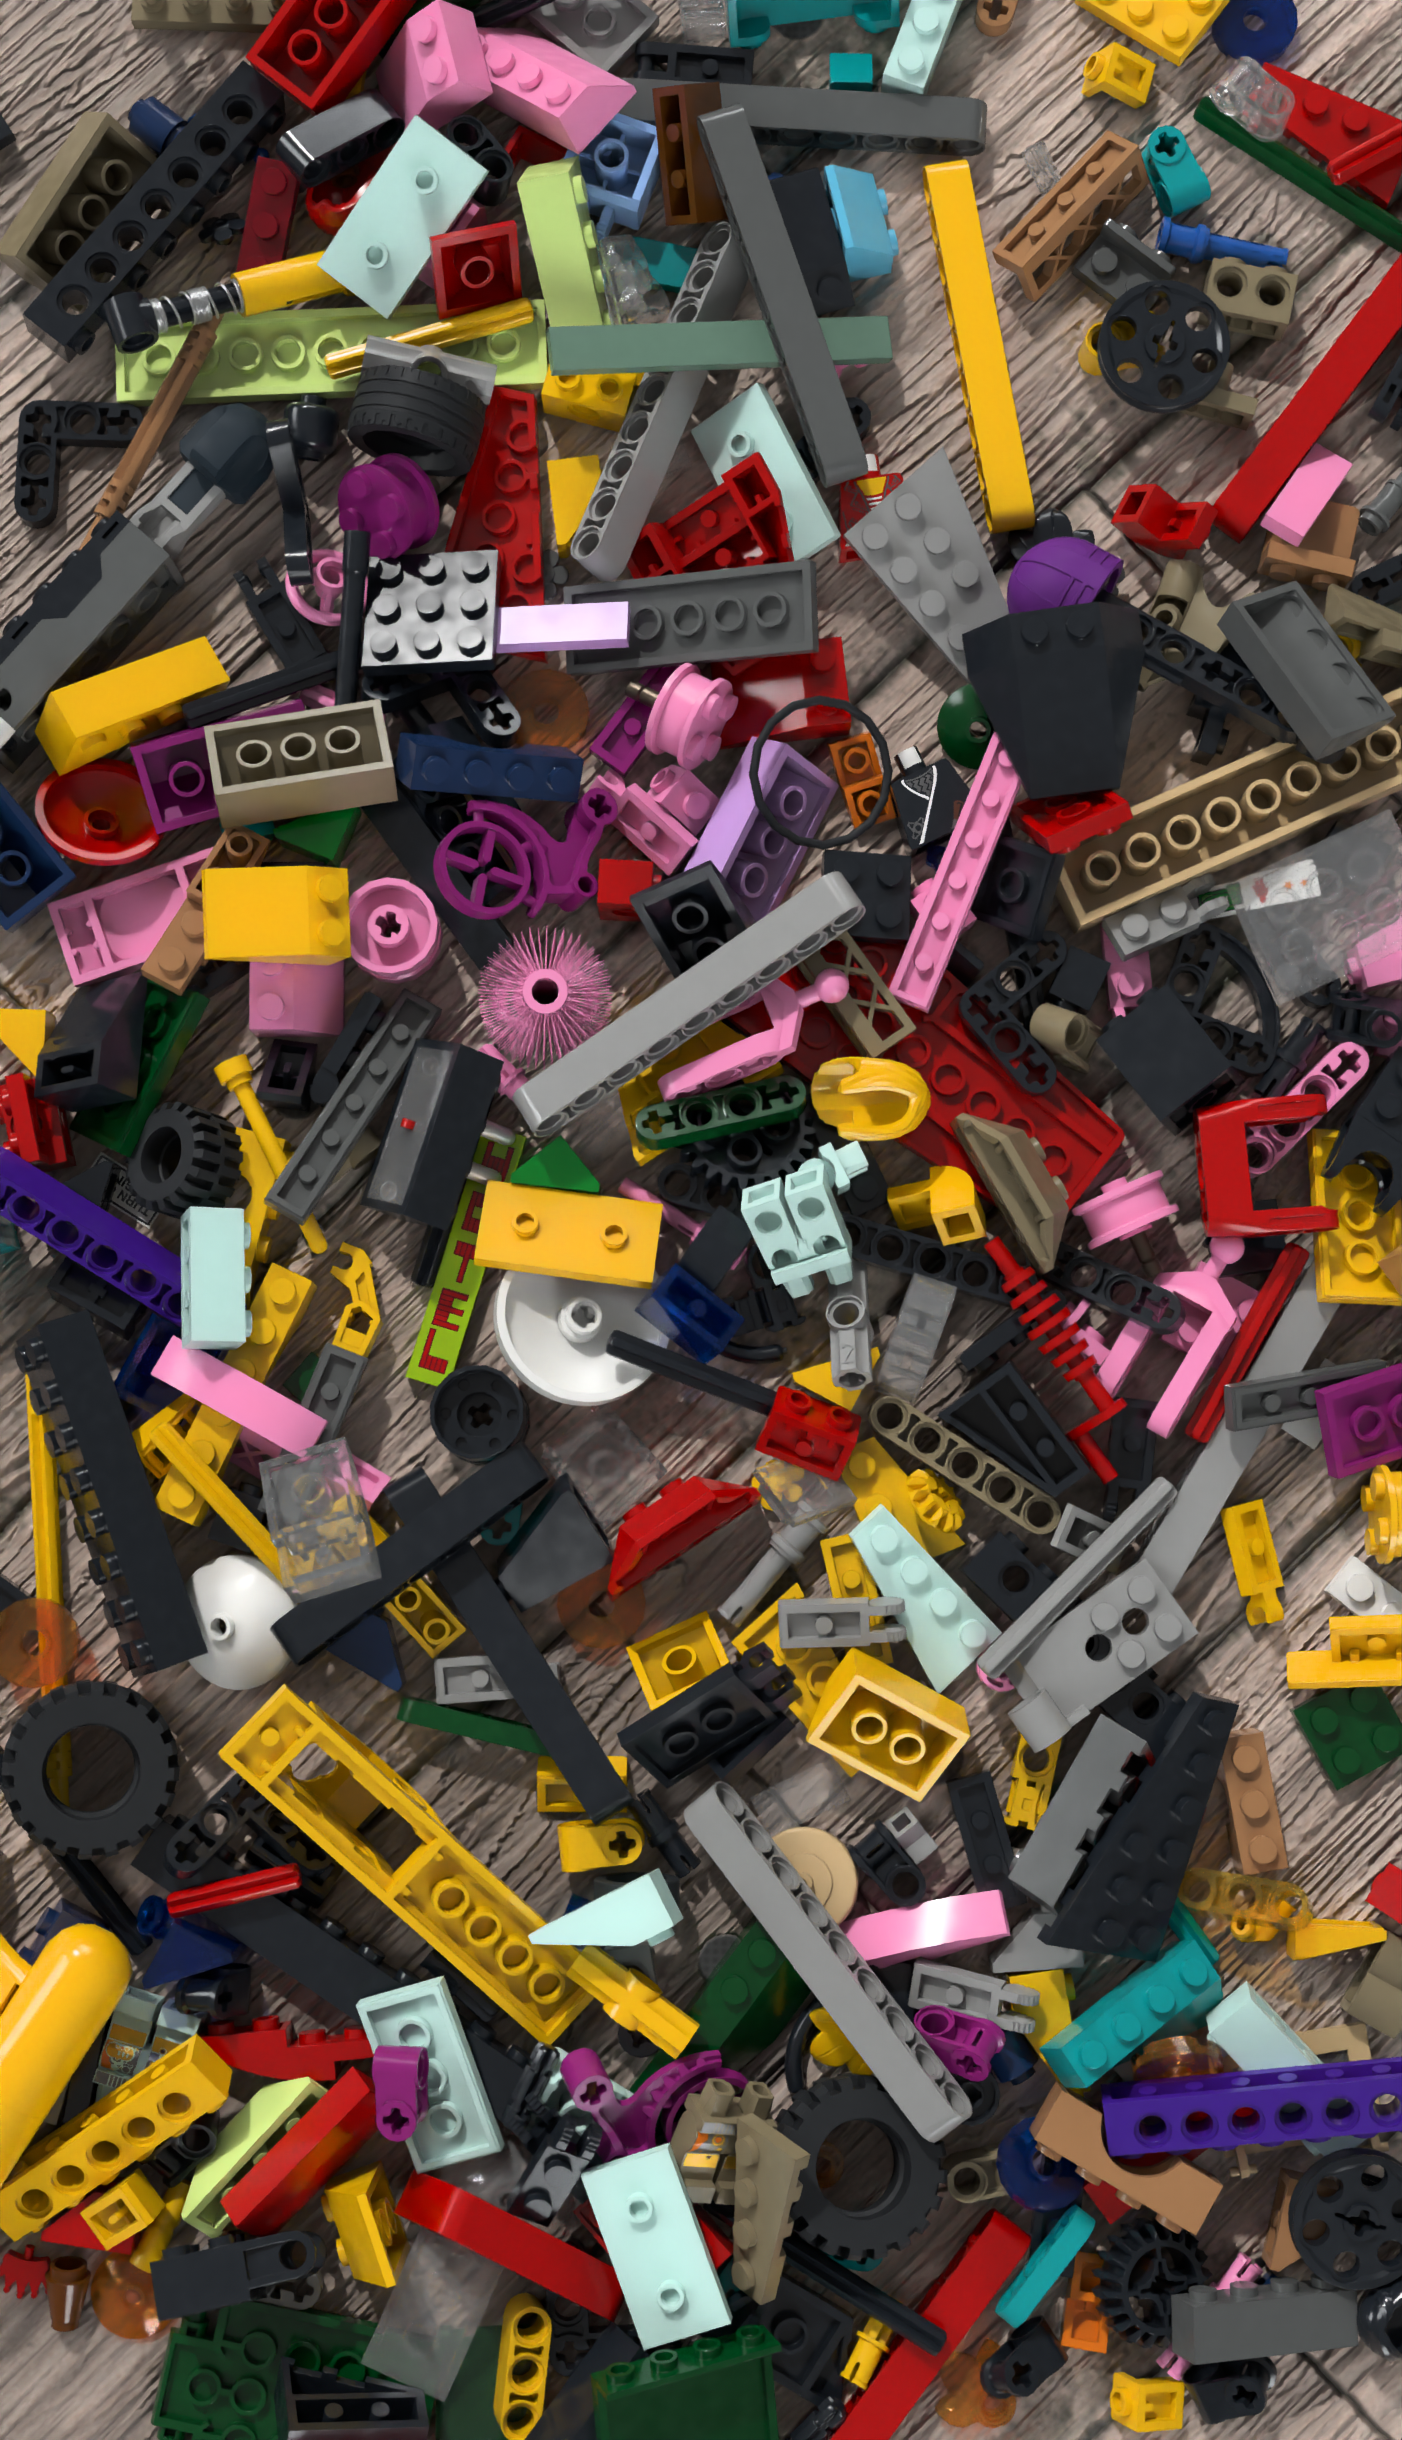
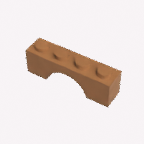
(1172, 2188)

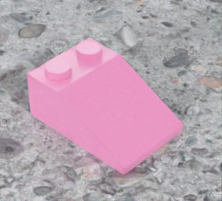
(435, 66)

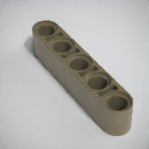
(985, 1469)

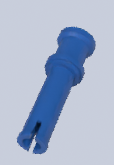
(1200, 244)

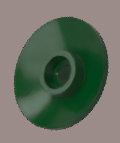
(955, 731)

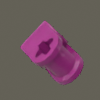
(957, 2040)
(400, 2089)

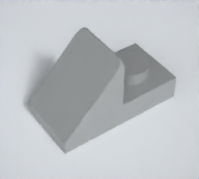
(1078, 1531)

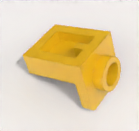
(1118, 74)
(1147, 2402)

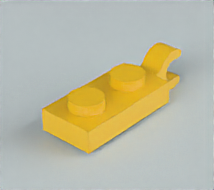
(1254, 1560)

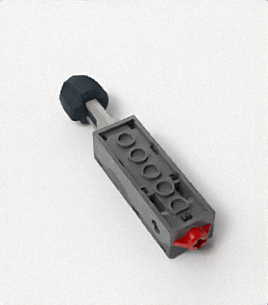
(123, 573)

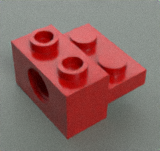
(19, 1110)

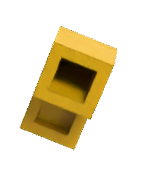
(943, 1200)

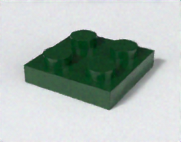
(1350, 1731)

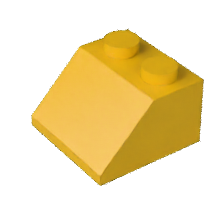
(677, 1658)

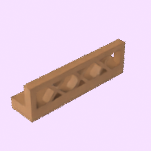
(1070, 208)

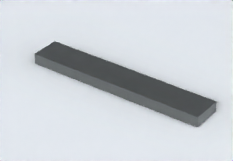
(352, 1108)

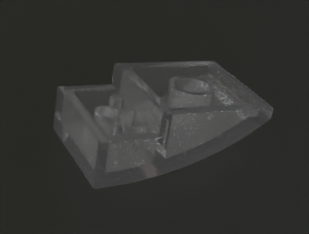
(319, 1521)

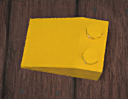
(276, 914)
(369, 2231)

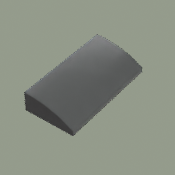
(1305, 669)

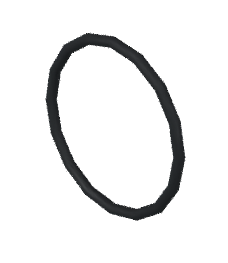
(755, 761)

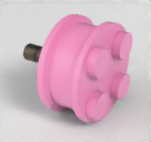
(686, 715)

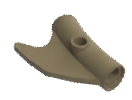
(1185, 606)

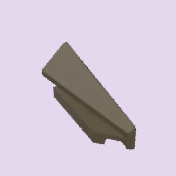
(1366, 621)

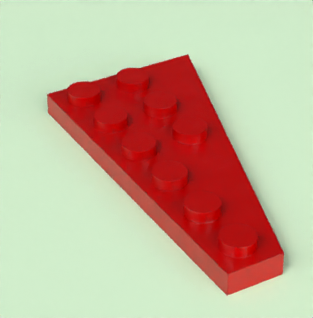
(503, 501)

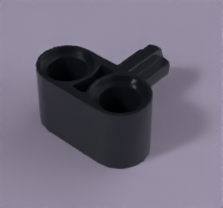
(488, 153)

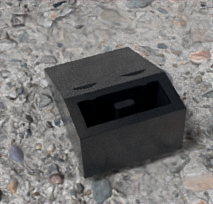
(95, 1047)

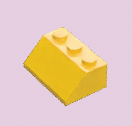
(887, 1724)

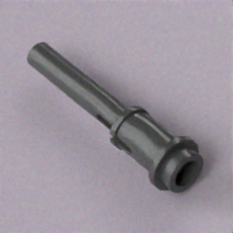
(1377, 516)

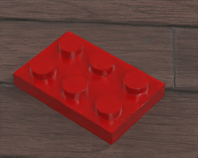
(1066, 821)

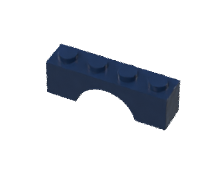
(463, 768)

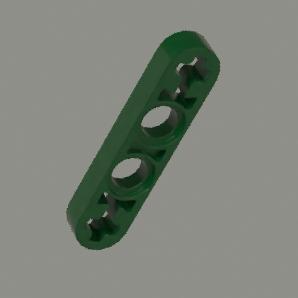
(723, 1119)
(470, 1724)

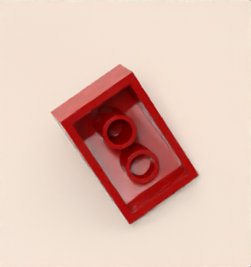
(778, 682)

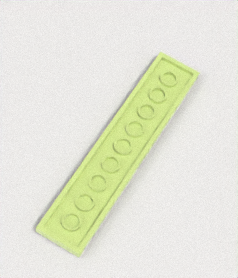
(284, 354)

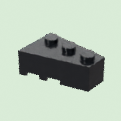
(339, 2408)

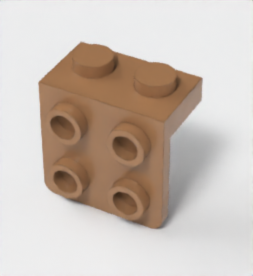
(1322, 554)

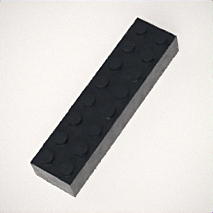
(109, 1494)

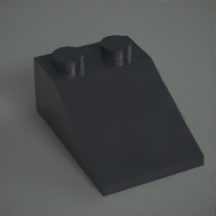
(814, 239)
(691, 915)

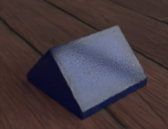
(135, 1379)
(190, 1948)

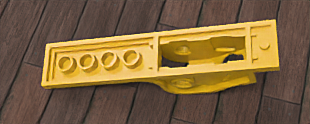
(437, 1889)

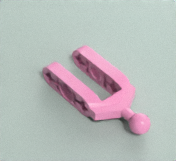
(761, 1049)
(1201, 1291)

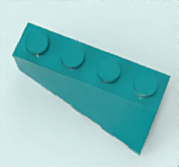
(1147, 2006)

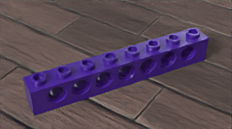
(1264, 2092)

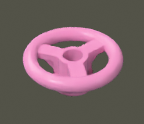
(328, 570)

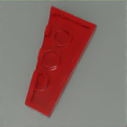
(1336, 124)

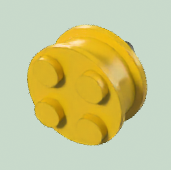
(1384, 1507)

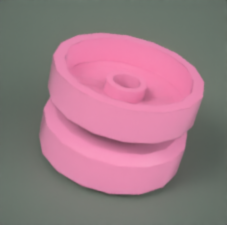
(387, 905)

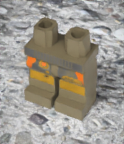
(708, 2136)

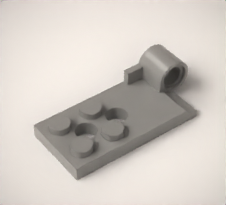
(1061, 1680)

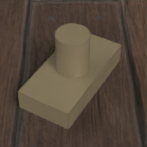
(1221, 405)

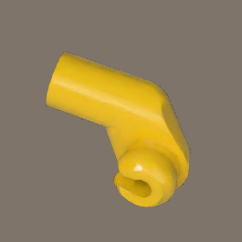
(1252, 1933)

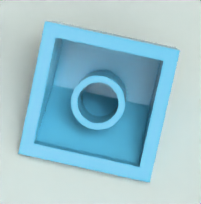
(860, 221)

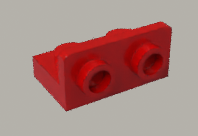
(809, 1433)

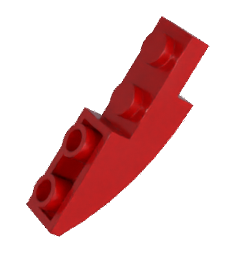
(271, 2050)

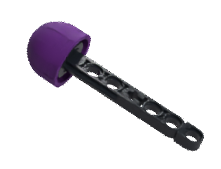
(1078, 572)

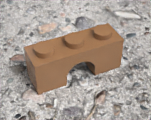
(1254, 1818)

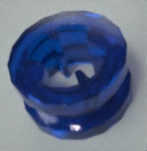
(154, 1917)

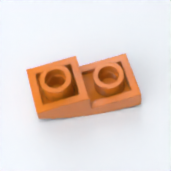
(859, 777)

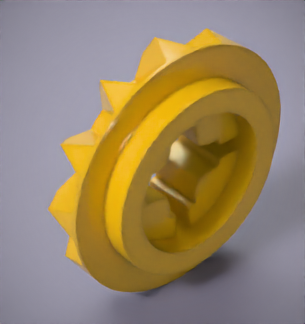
(935, 1501)

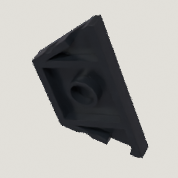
(810, 2332)

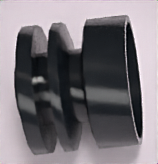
(473, 1390)

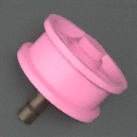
(1127, 1212)

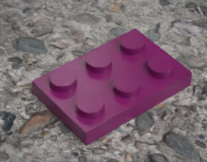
(1361, 1421)

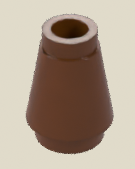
(66, 2290)

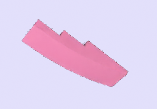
(928, 1928)

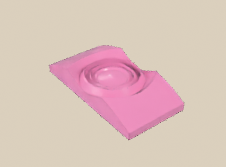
(120, 922)

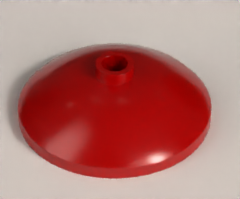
(97, 814)

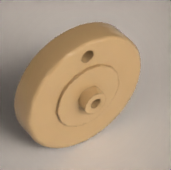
(824, 1866)

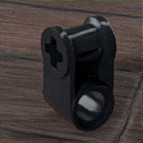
(1359, 1019)
(886, 1863)
(217, 1991)
(181, 2154)
(1023, 2361)
(1230, 2388)

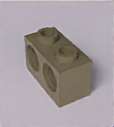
(1246, 310)

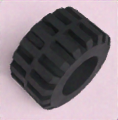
(184, 1160)

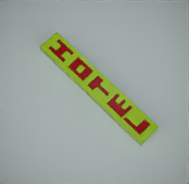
(458, 1278)

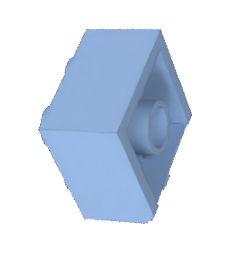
(621, 191)

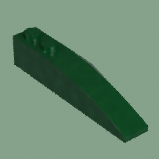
(738, 2006)

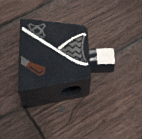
(926, 801)

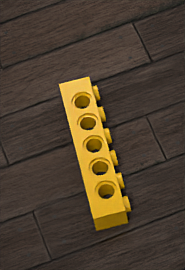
(112, 2135)

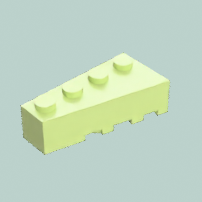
(563, 243)

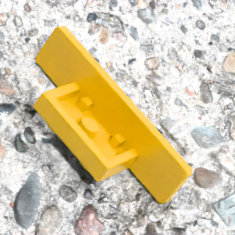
(1362, 1654)

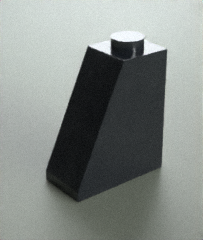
(553, 1548)

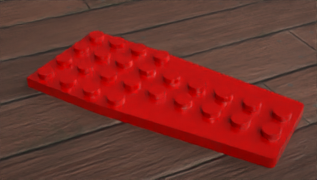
(957, 1073)

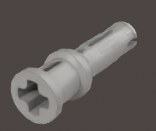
(785, 1549)

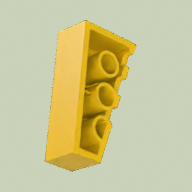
(126, 703)

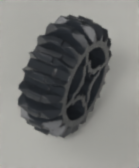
(1132, 2267)

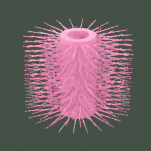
(538, 982)

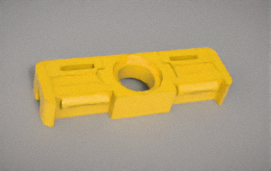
(1030, 1789)

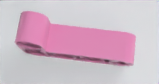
(1275, 1146)

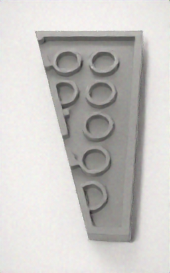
(931, 557)

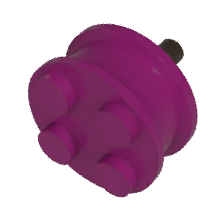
(391, 502)

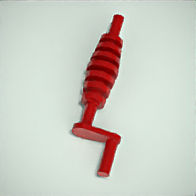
(1069, 1353)

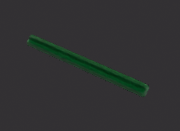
(1304, 175)

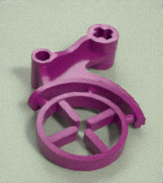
(557, 867)
(632, 2122)

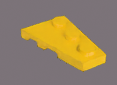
(879, 1479)

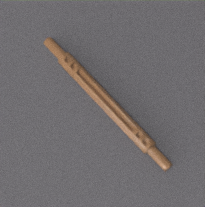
(156, 421)

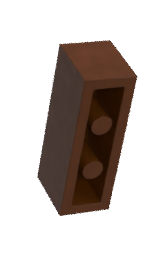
(686, 176)

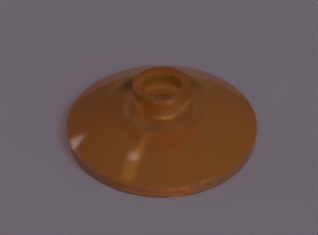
(110, 2303)

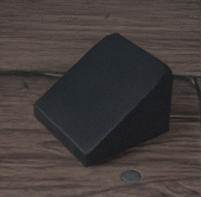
(964, 965)

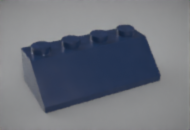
(29, 866)

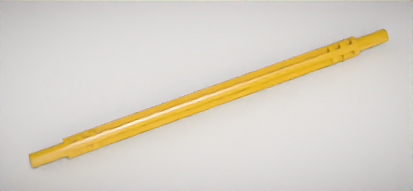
(48, 1570)

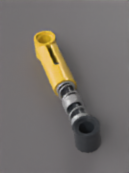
(138, 320)

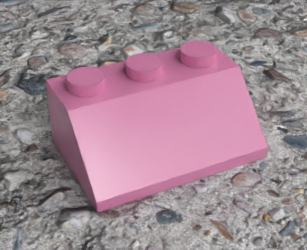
(296, 999)

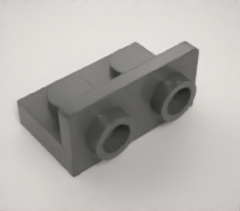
(1121, 262)

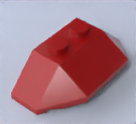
(673, 1526)

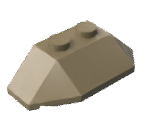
(1019, 1185)

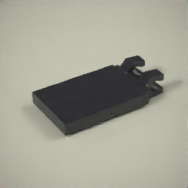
(711, 1716)

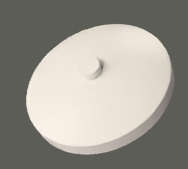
(559, 1331)

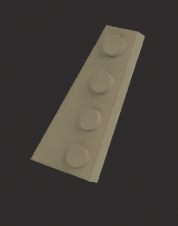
(764, 2194)

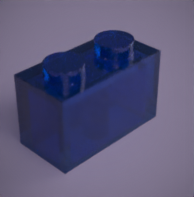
(689, 1314)

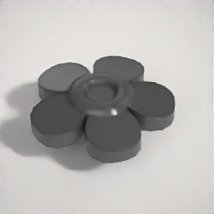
(553, 573)

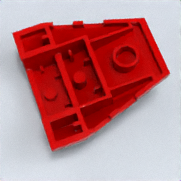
(725, 529)

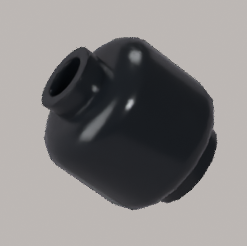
(313, 427)

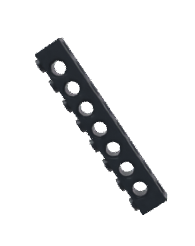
(241, 94)

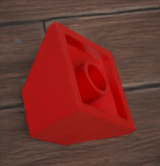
(475, 268)

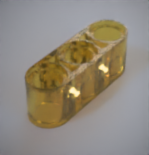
(1263, 1913)

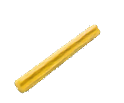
(441, 333)
(216, 1494)

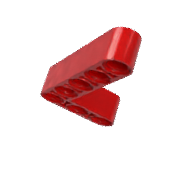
(511, 2243)

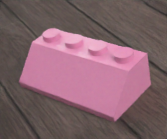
(550, 87)

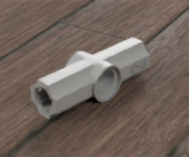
(467, 372)
(852, 1342)

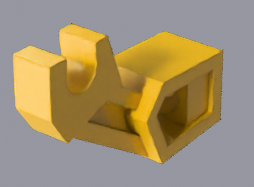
(360, 1283)

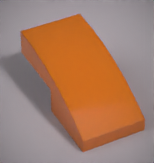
(1081, 2323)

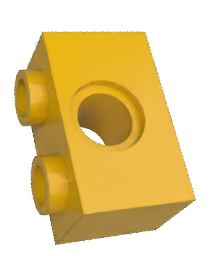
(590, 398)

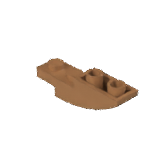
(182, 944)

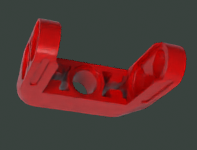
(1225, 1168)

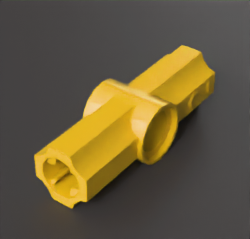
(633, 2000)

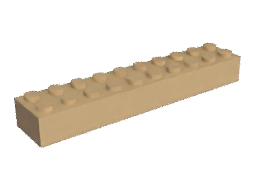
(1225, 821)

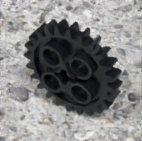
(716, 1155)

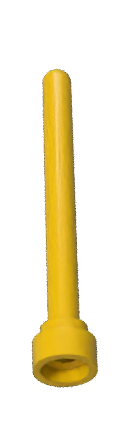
(236, 1075)

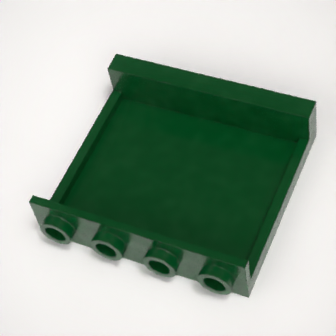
(692, 2393)

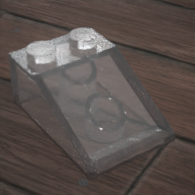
(432, 2314)

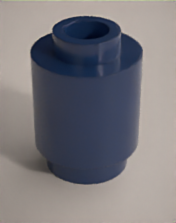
(154, 123)
(1015, 2060)

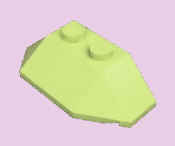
(242, 2146)

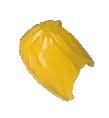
(870, 1097)

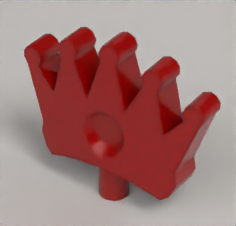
(24, 2269)

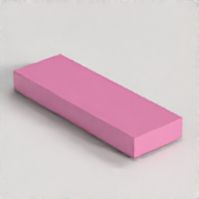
(1306, 494)

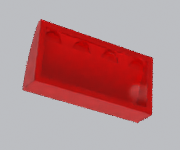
(305, 2157)

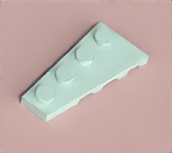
(939, 1617)

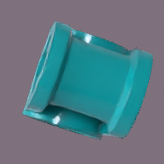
(1175, 179)

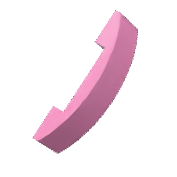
(239, 1397)

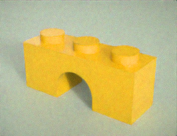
(261, 1179)

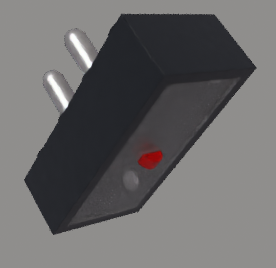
(435, 1133)

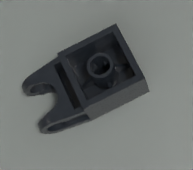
(1374, 1134)
(230, 2271)

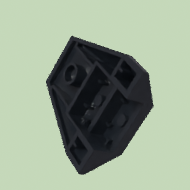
(1060, 693)

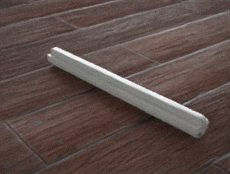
(1077, 1578)

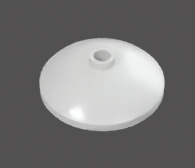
(249, 1603)

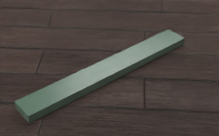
(703, 345)

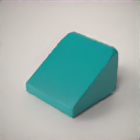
(850, 72)

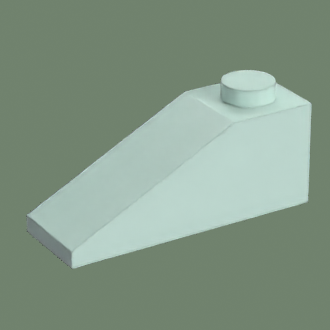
(619, 1918)

